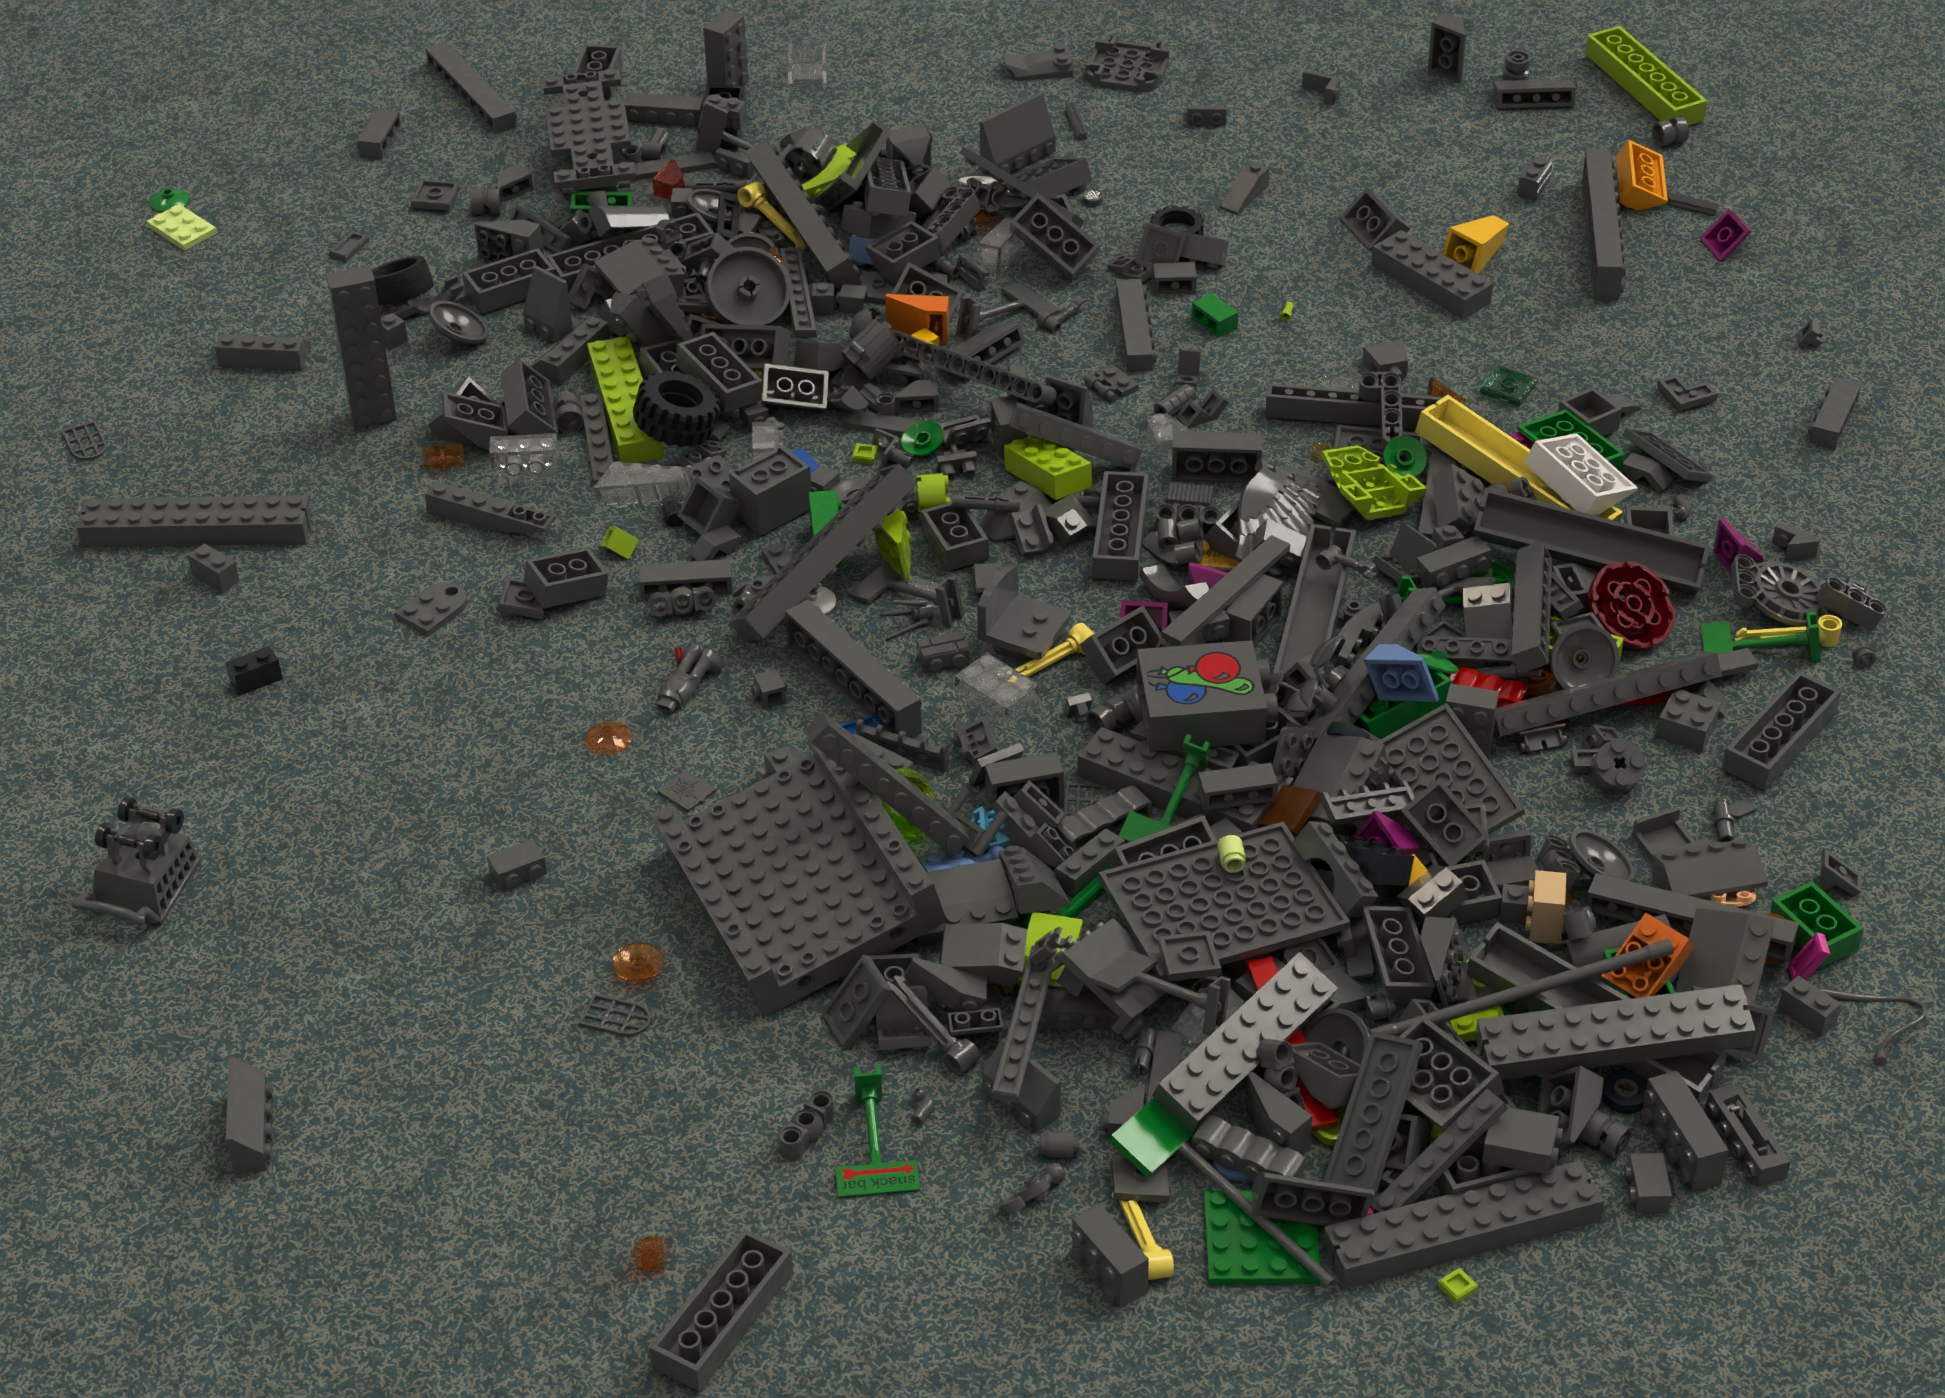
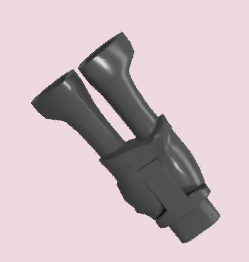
(680, 684)

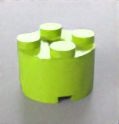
(931, 491)

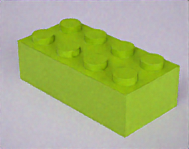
(1048, 466)

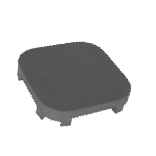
(1127, 64)

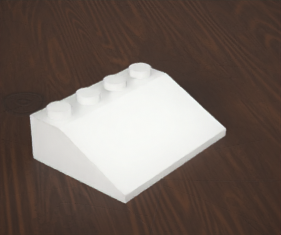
(1578, 473)

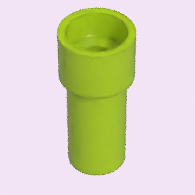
(1287, 312)

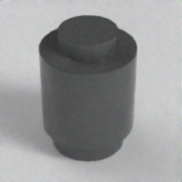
(1059, 1144)

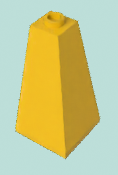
(1475, 242)

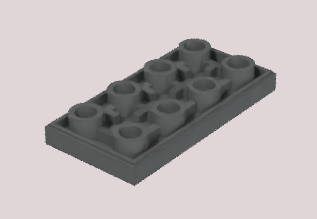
(1332, 506)

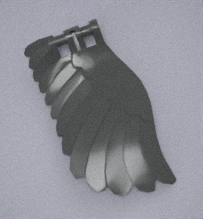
(1275, 496)

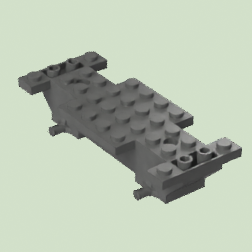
(588, 132)

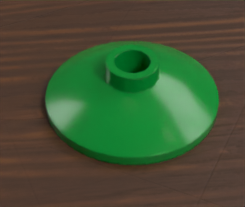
(168, 198)
(922, 438)
(1408, 448)
(1437, 661)

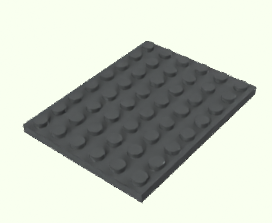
(1248, 912)

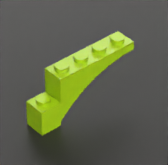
(831, 172)

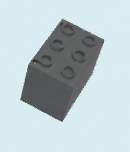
(771, 490)

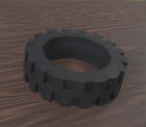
(1180, 215)

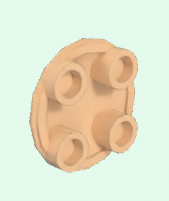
(1737, 898)

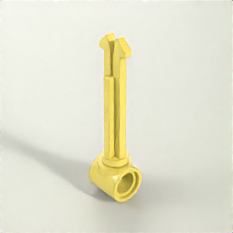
(754, 196)
(1828, 625)
(1071, 646)
(1160, 1260)

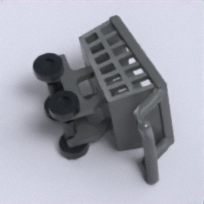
(128, 885)

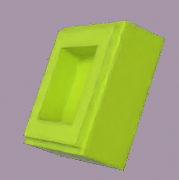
(864, 453)
(1457, 1285)

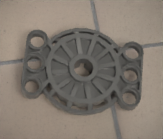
(1767, 588)

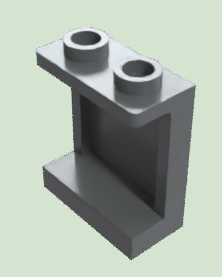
(1662, 832)

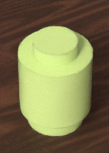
(1231, 853)

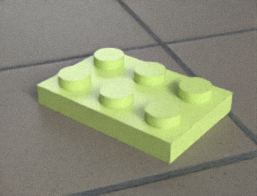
(181, 227)

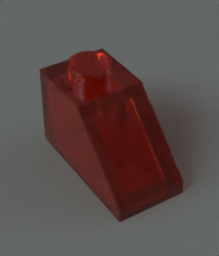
(667, 179)

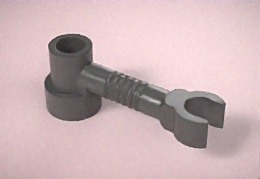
(1053, 322)
(1333, 555)

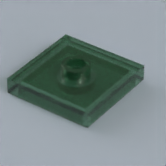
(1508, 385)

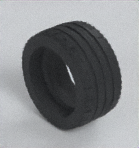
(402, 280)

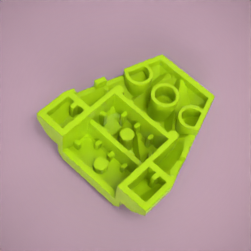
(1370, 485)

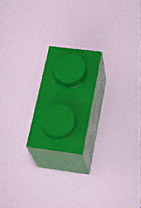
(1214, 315)

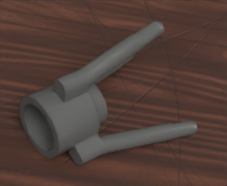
(920, 611)

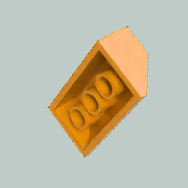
(1640, 177)

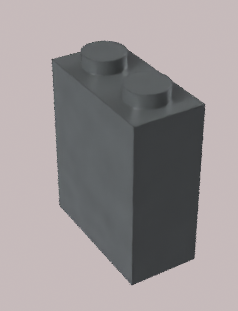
(1523, 1141)

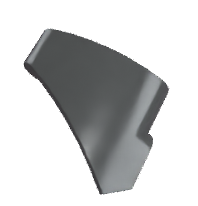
(1176, 542)

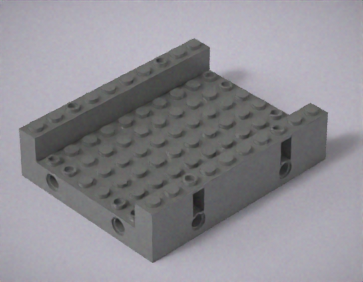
(801, 878)

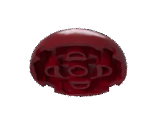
(1645, 612)

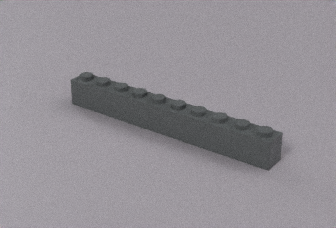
(1356, 687)
(1606, 692)

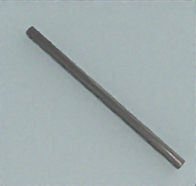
(1263, 1221)

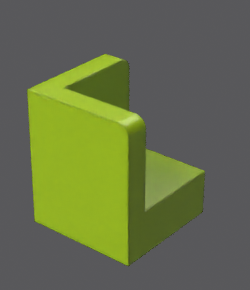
(619, 542)

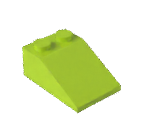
(894, 542)
(1039, 926)

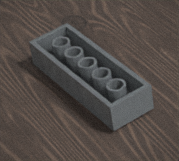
(1432, 274)
(1120, 526)
(1781, 730)
(721, 1310)

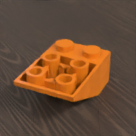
(917, 312)
(1649, 976)

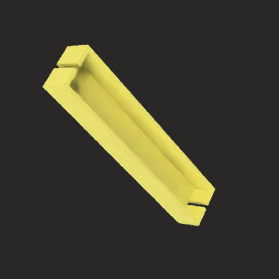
(1486, 449)

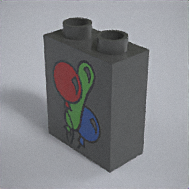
(1204, 693)

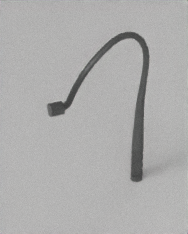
(1880, 1056)

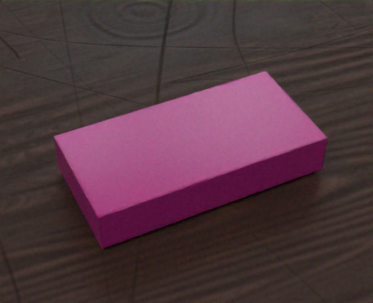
(1809, 957)

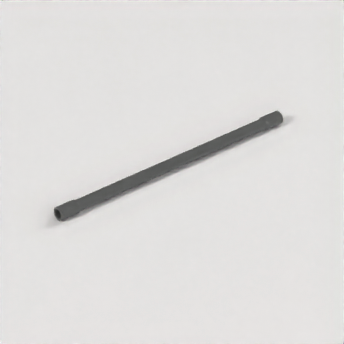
(1649, 952)

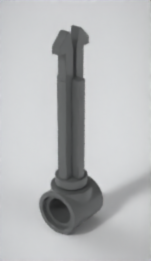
(958, 1054)

